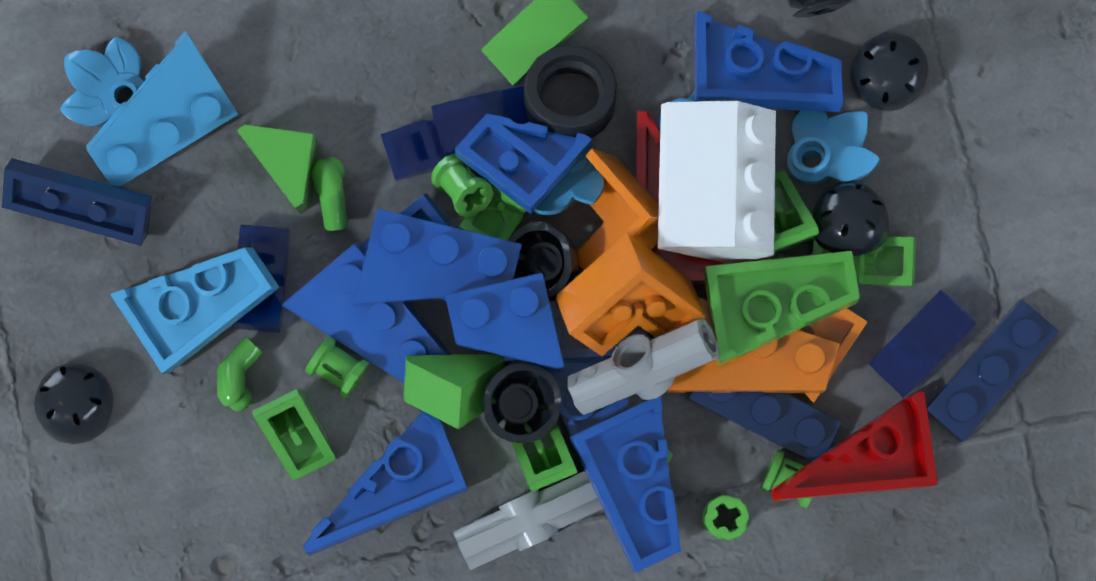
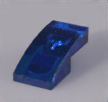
(460, 116)
(413, 149)
(273, 249)
(922, 343)

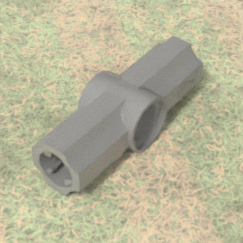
(643, 366)
(527, 520)

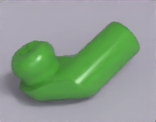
(328, 183)
(231, 375)

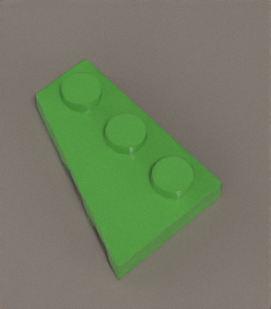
(774, 298)

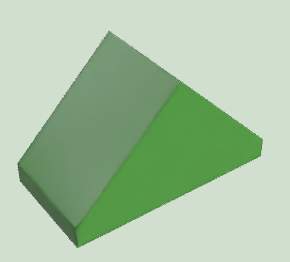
(286, 157)
(791, 217)
(449, 384)
(295, 434)
(544, 459)

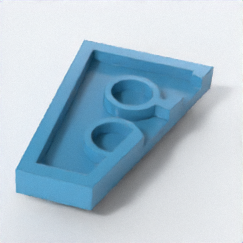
(163, 116)
(194, 306)

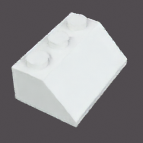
(717, 180)

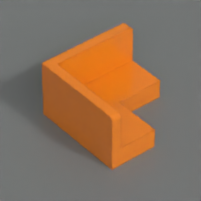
(623, 208)
(627, 290)

